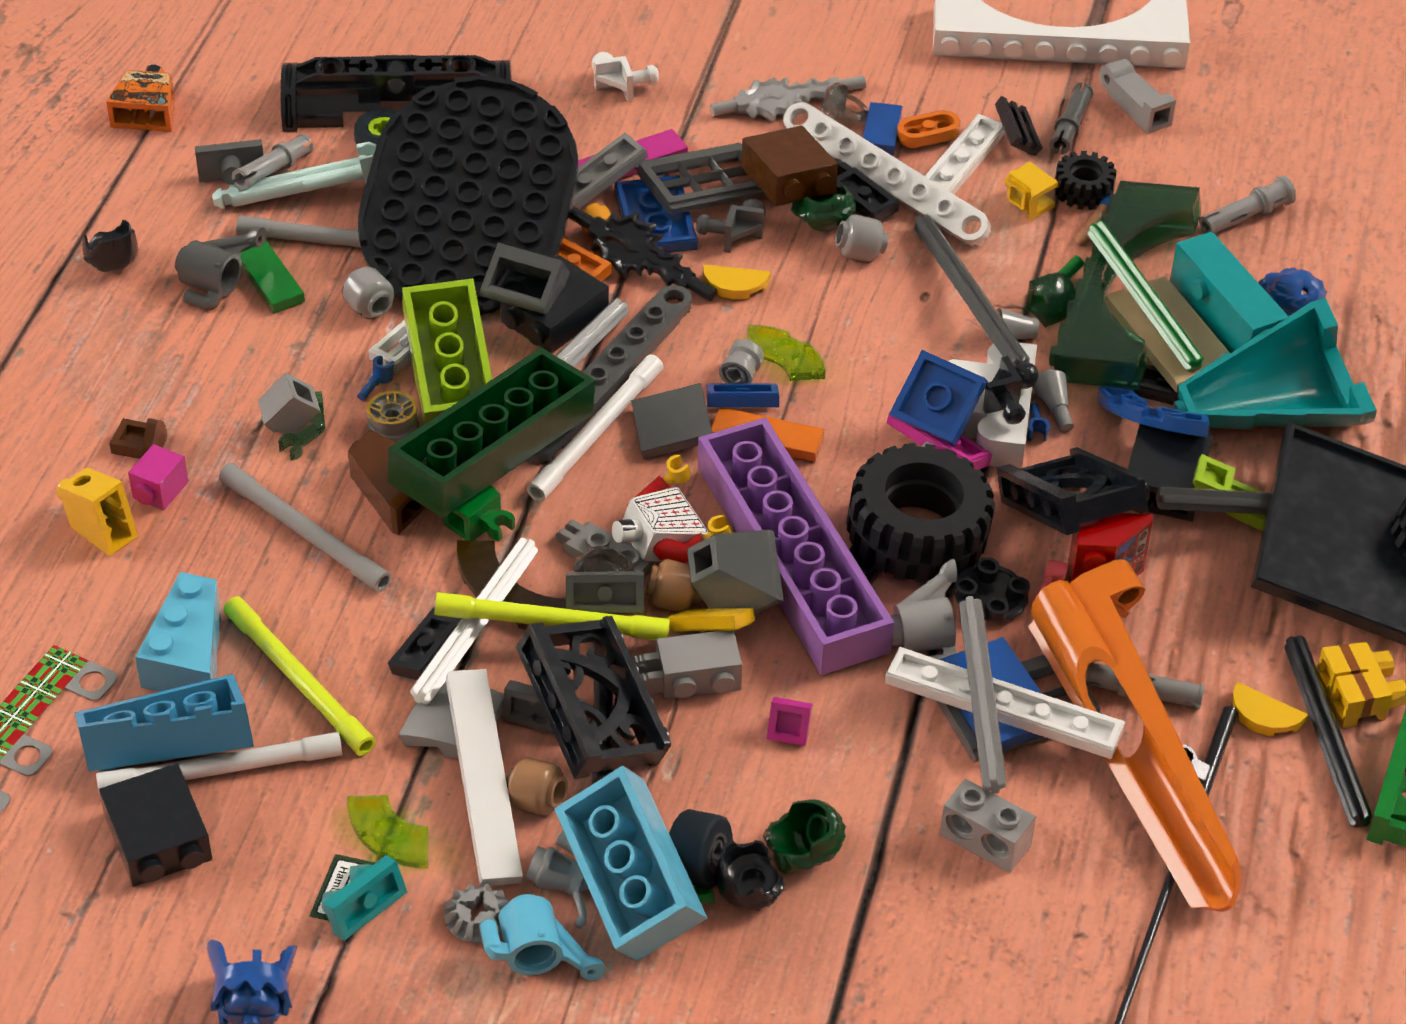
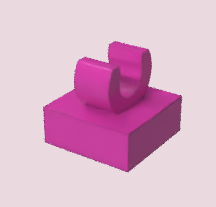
(789, 721)

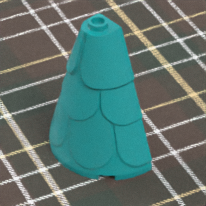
(1281, 378)

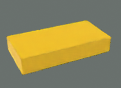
(711, 619)

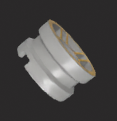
(392, 414)

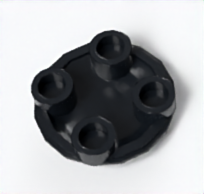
(999, 589)

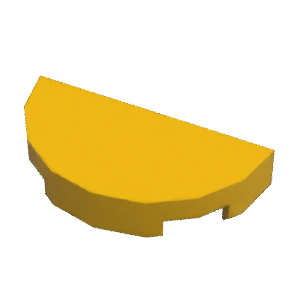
(735, 282)
(1265, 714)

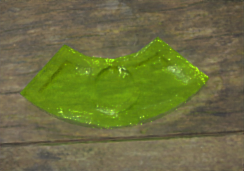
(794, 357)
(386, 833)

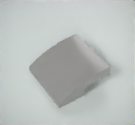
(433, 724)

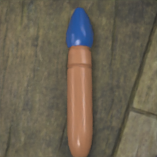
(1082, 237)

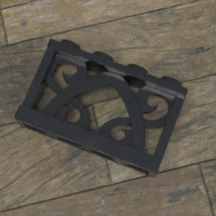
(1040, 495)
(567, 715)

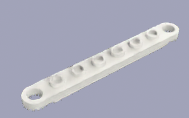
(894, 176)

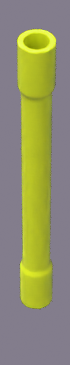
(468, 607)
(348, 726)

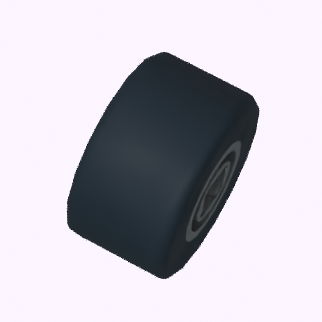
(699, 842)

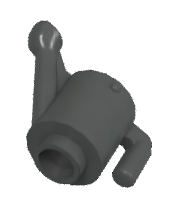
(214, 266)

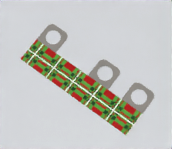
(33, 695)

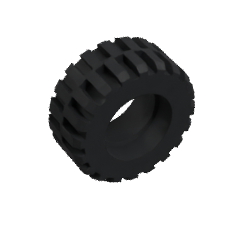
(925, 480)

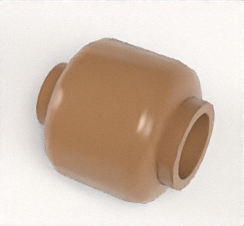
(671, 586)
(536, 786)

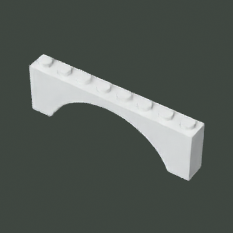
(1147, 38)

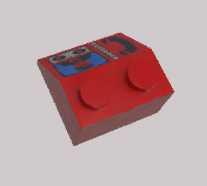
(1110, 539)

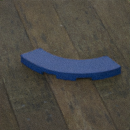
(1136, 409)

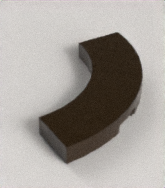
(478, 564)

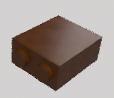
(789, 165)

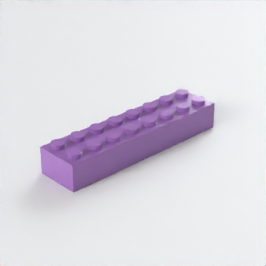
(820, 580)

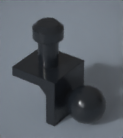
(1006, 387)

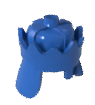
(250, 989)

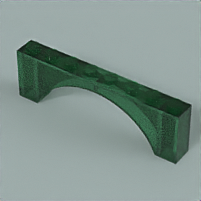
(1091, 342)

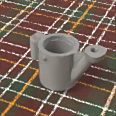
(926, 616)

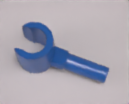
(381, 374)
(1037, 423)

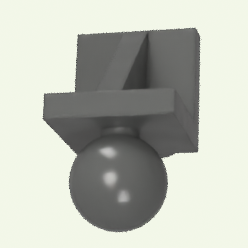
(740, 223)

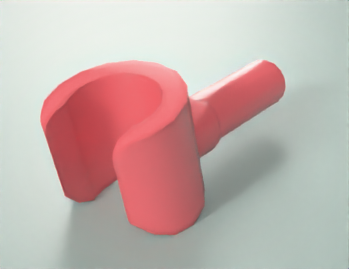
(1054, 571)

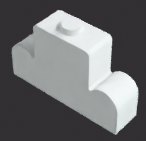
(990, 429)

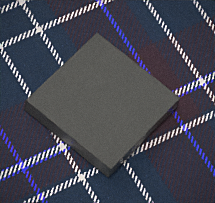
(671, 420)

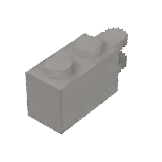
(692, 665)

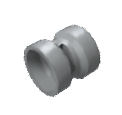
(742, 362)

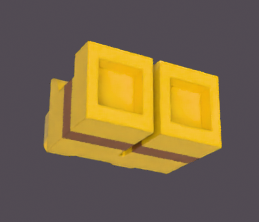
(1357, 683)

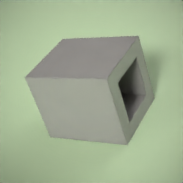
(288, 405)

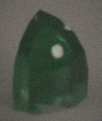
(1049, 297)

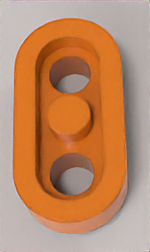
(928, 129)

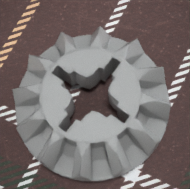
(459, 907)

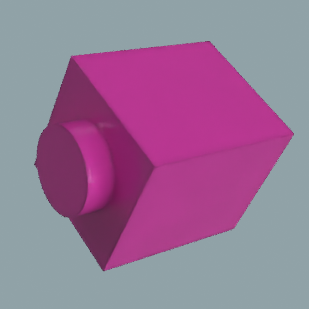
(158, 477)

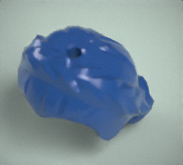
(1287, 287)

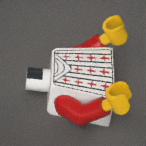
(662, 521)

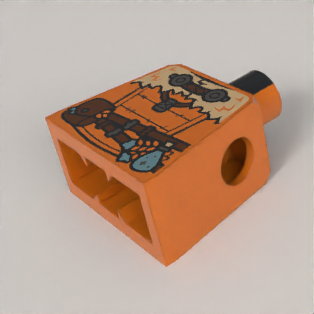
(143, 100)

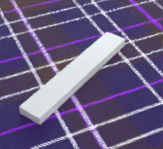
(1014, 704)
(483, 778)

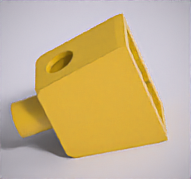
(98, 509)

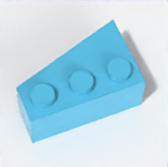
(183, 636)

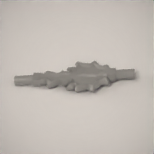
(774, 97)

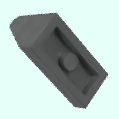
(529, 263)
(605, 591)

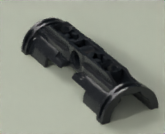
(325, 87)

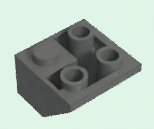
(737, 570)

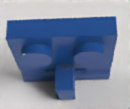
(938, 397)

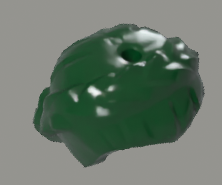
(825, 211)
(805, 836)

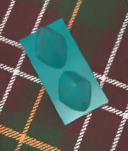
(365, 897)

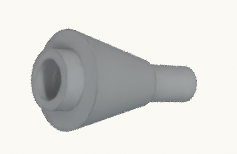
(1053, 392)

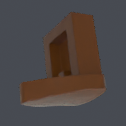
(136, 437)

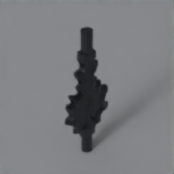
(632, 246)

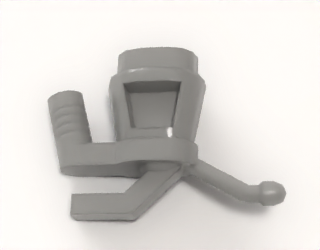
(559, 872)

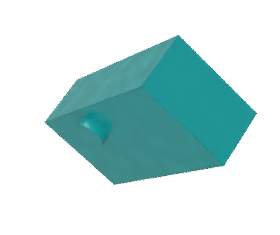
(1222, 291)

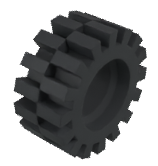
(1071, 176)

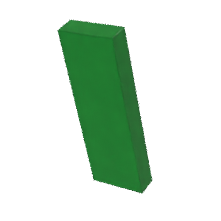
(271, 278)

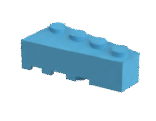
(166, 725)

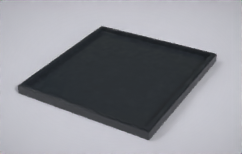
(1331, 533)

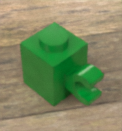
(479, 516)

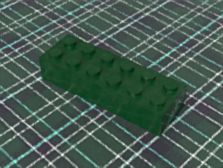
(490, 432)

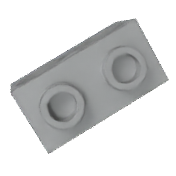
(987, 825)

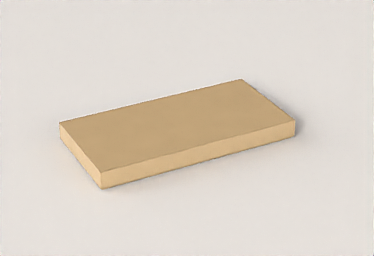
(1134, 320)

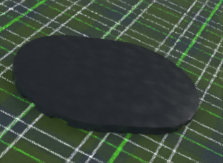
(462, 174)

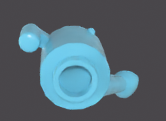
(535, 940)

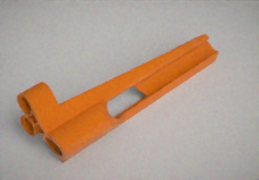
(1084, 624)

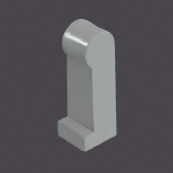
(1137, 96)

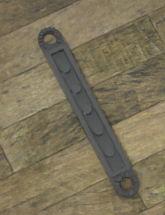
(625, 353)

